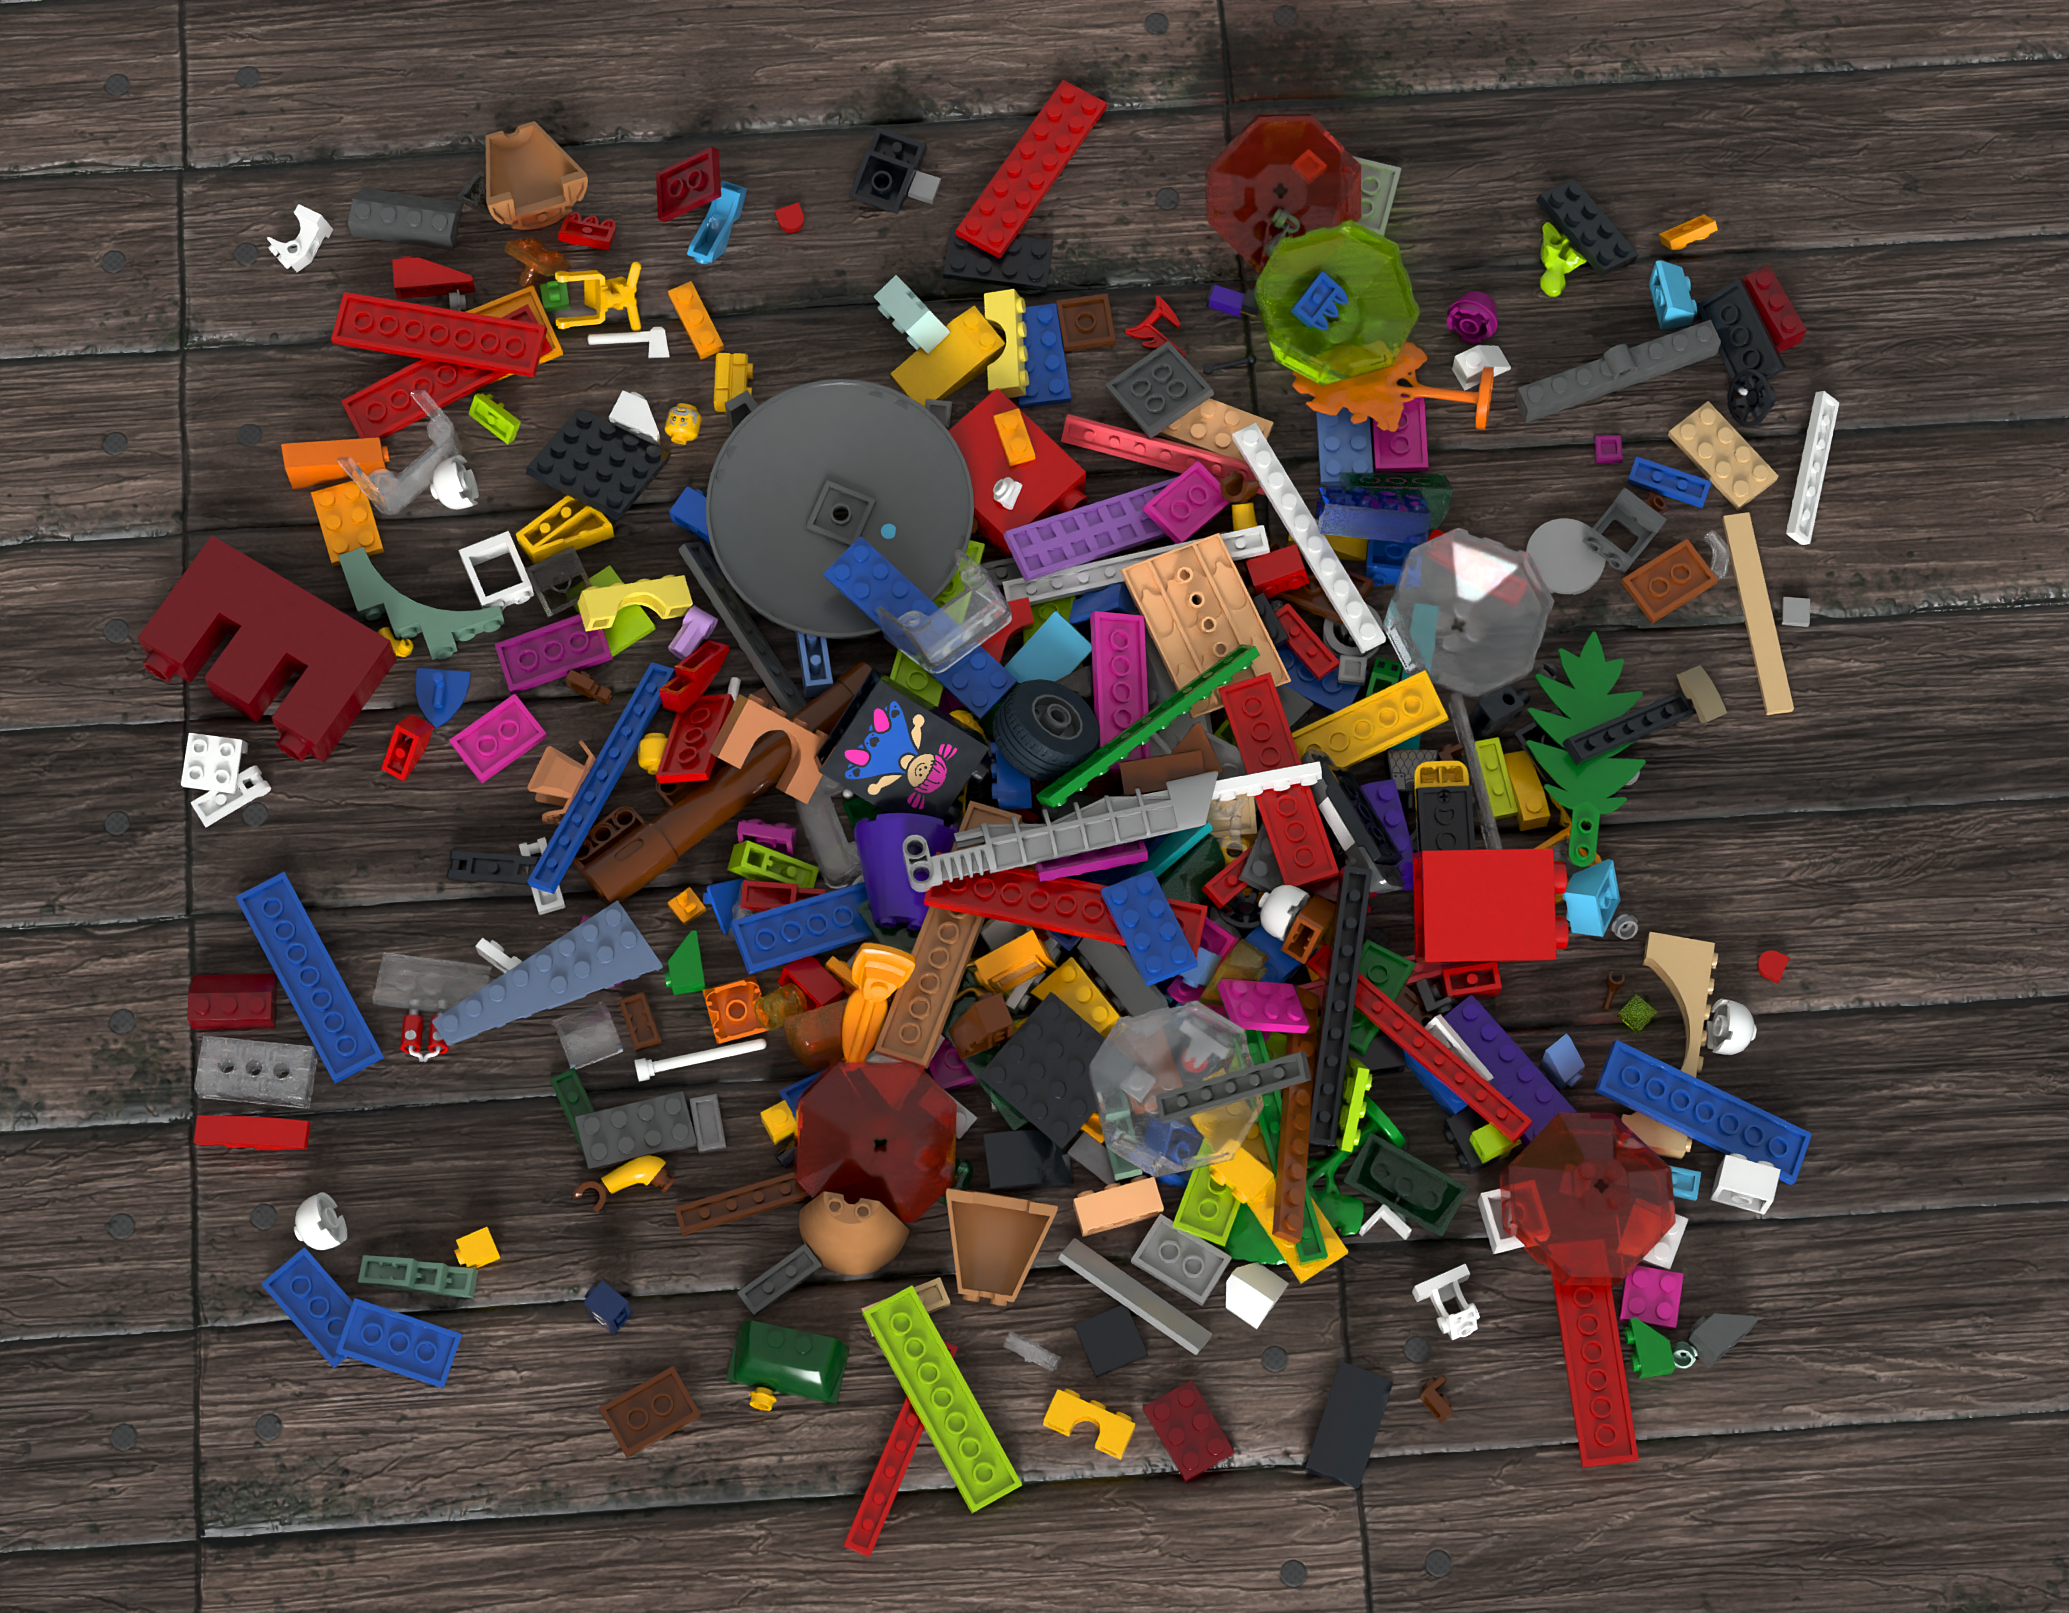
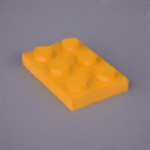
(346, 520)

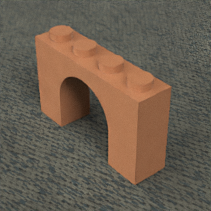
(749, 721)

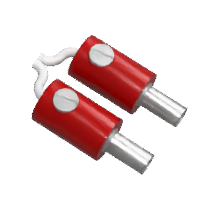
(412, 1036)

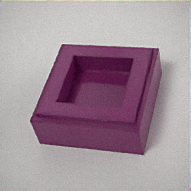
(1608, 449)

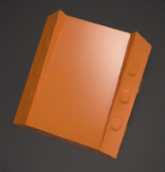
(733, 1009)

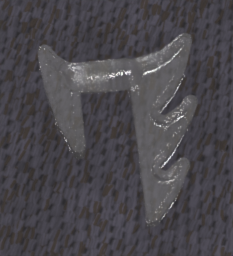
(1230, 812)

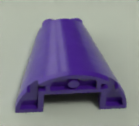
(883, 866)

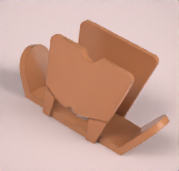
(559, 780)

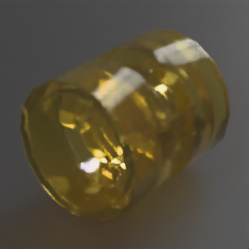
(778, 1005)

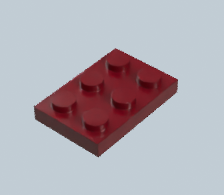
(688, 184)
(1188, 1430)

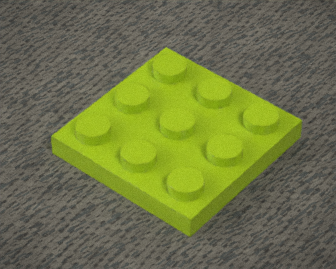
(1352, 1105)

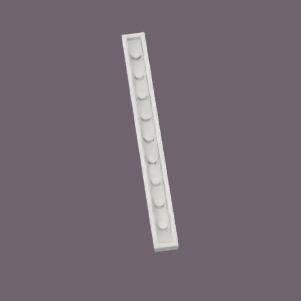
(1308, 539)
(1099, 574)

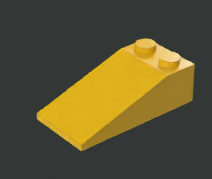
(953, 361)

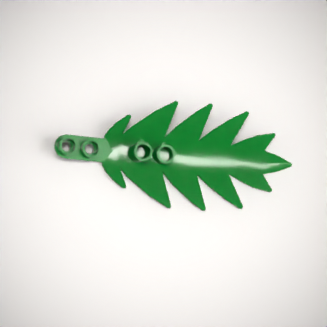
(1586, 707)

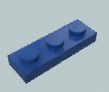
(1669, 482)

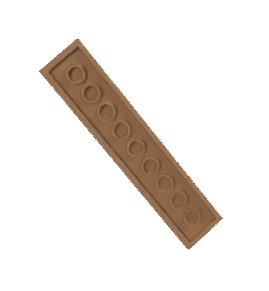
(940, 963)

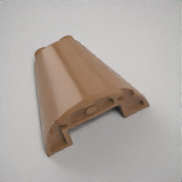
(530, 178)
(851, 1236)
(995, 1242)

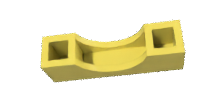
(1008, 372)
(665, 596)

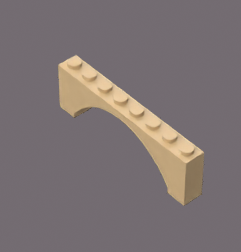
(1686, 971)

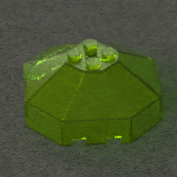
(1370, 326)

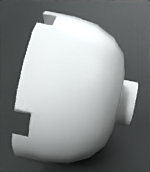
(454, 484)
(1281, 909)
(1730, 1028)
(319, 1224)

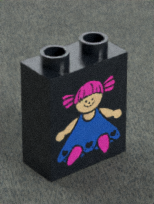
(903, 751)

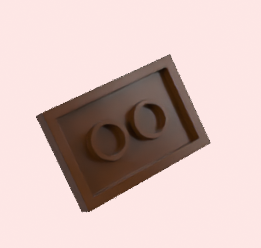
(650, 1412)

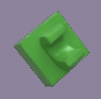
(555, 296)

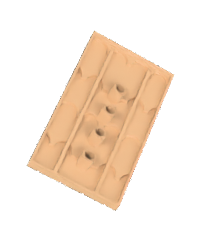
(1200, 634)

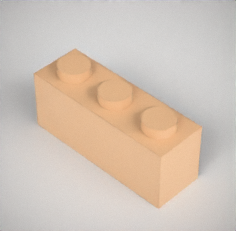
(1117, 1205)

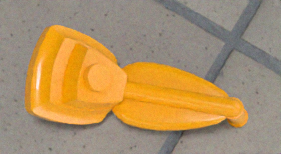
(877, 973)

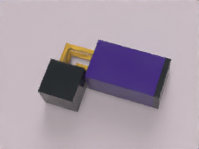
(1232, 301)

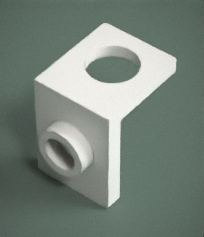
(1393, 1218)

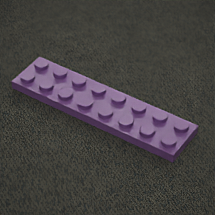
(1085, 533)

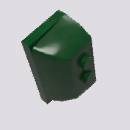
(788, 1361)

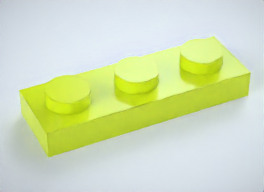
(1496, 778)

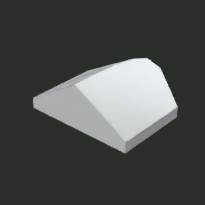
(1253, 1292)

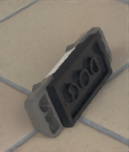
(1355, 823)

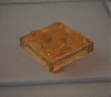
(536, 260)

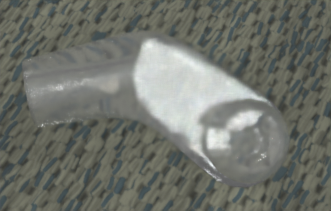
(1721, 554)

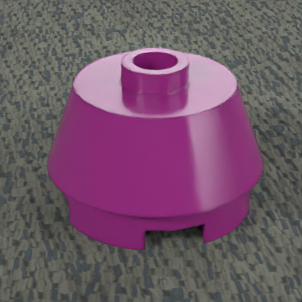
(1473, 317)

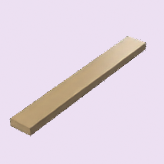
(1757, 614)

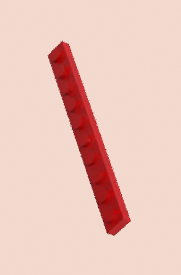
(1432, 1054)

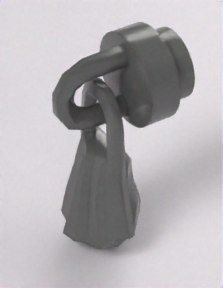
(1279, 219)

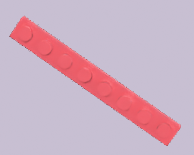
(1149, 451)

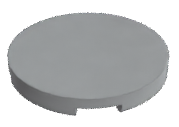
(1563, 558)

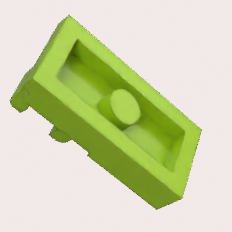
(494, 417)

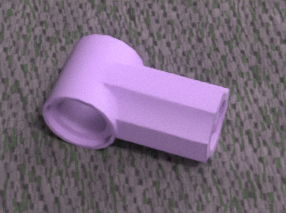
(695, 627)

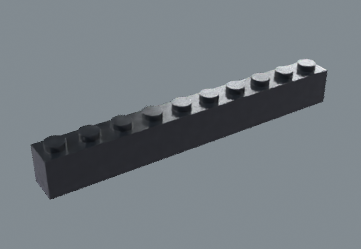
(1338, 1003)

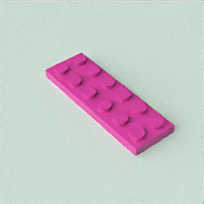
(1119, 676)

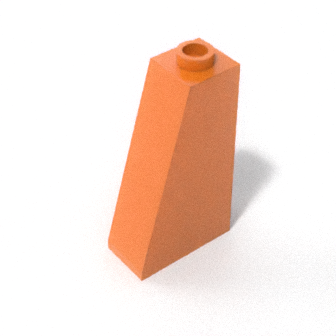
(316, 462)

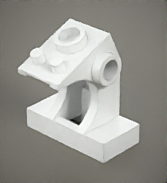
(311, 235)
(1444, 1288)

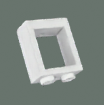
(486, 551)

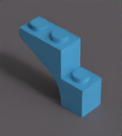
(715, 230)

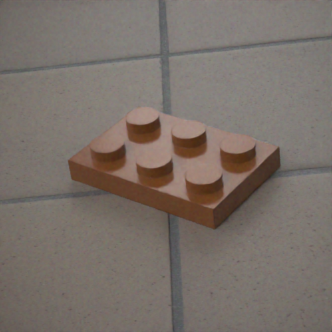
(1669, 581)

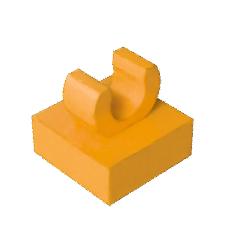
(686, 906)

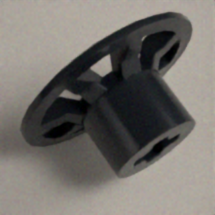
(1755, 397)
(1244, 912)

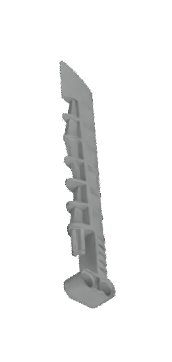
(1086, 829)

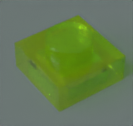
(1636, 1013)

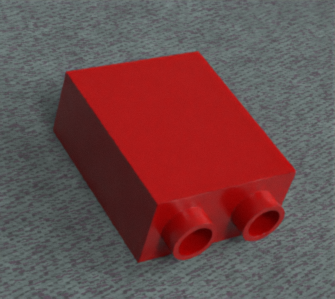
(1049, 482)
(1487, 905)

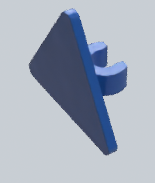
(723, 897)

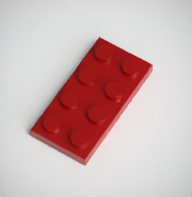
(690, 739)

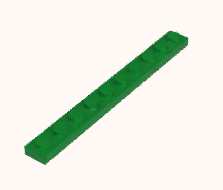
(1154, 721)
(1312, 1244)

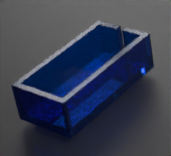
(1372, 515)

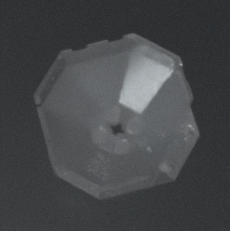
(1485, 587)
(1162, 1054)

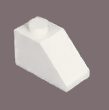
(1469, 364)
(634, 416)

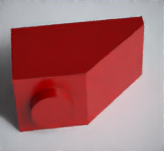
(407, 746)

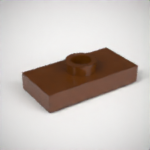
(639, 1021)

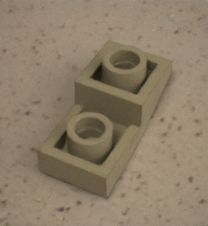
(1702, 691)

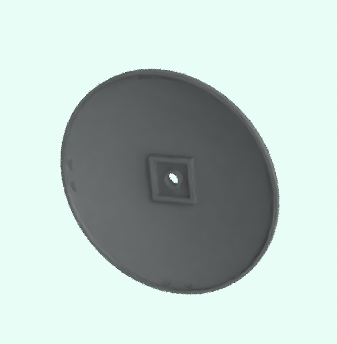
(826, 452)

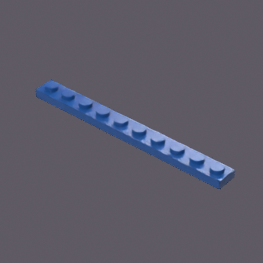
(600, 780)

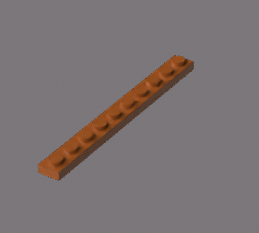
(1295, 1131)

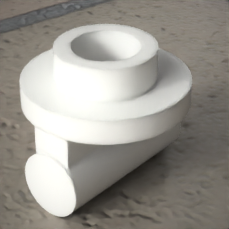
(1006, 492)

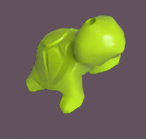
(1558, 259)

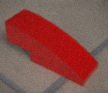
(693, 676)
(764, 896)

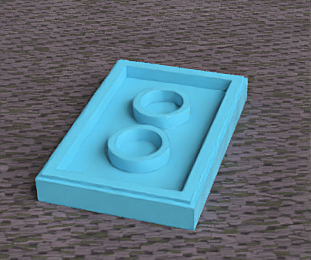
(1051, 652)

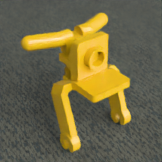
(604, 294)

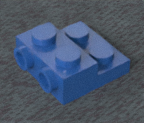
(1385, 560)

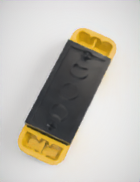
(1443, 806)

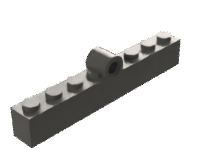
(1617, 370)

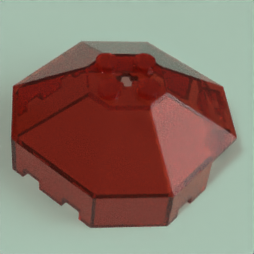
(1273, 150)
(870, 1101)
(1566, 1220)

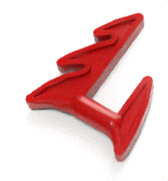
(1146, 330)

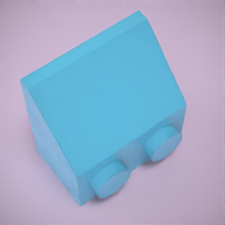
(1671, 296)
(1592, 899)

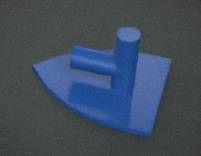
(441, 693)

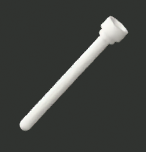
(647, 1068)

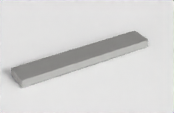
(1135, 1296)

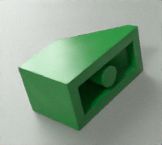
(686, 967)

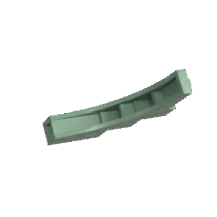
(408, 618)

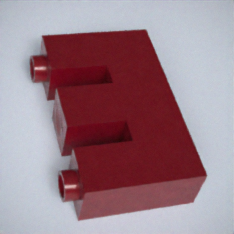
(274, 634)

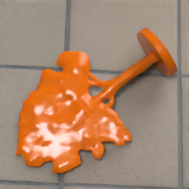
(1379, 395)

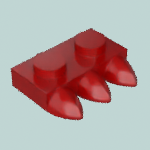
(587, 232)

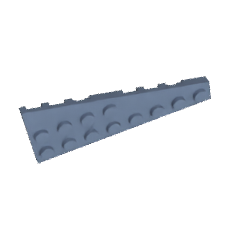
(578, 963)

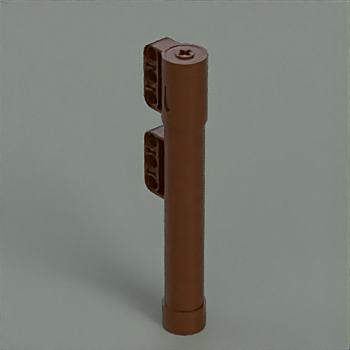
(696, 808)

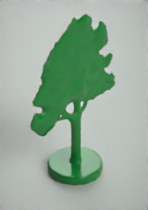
(1250, 1240)

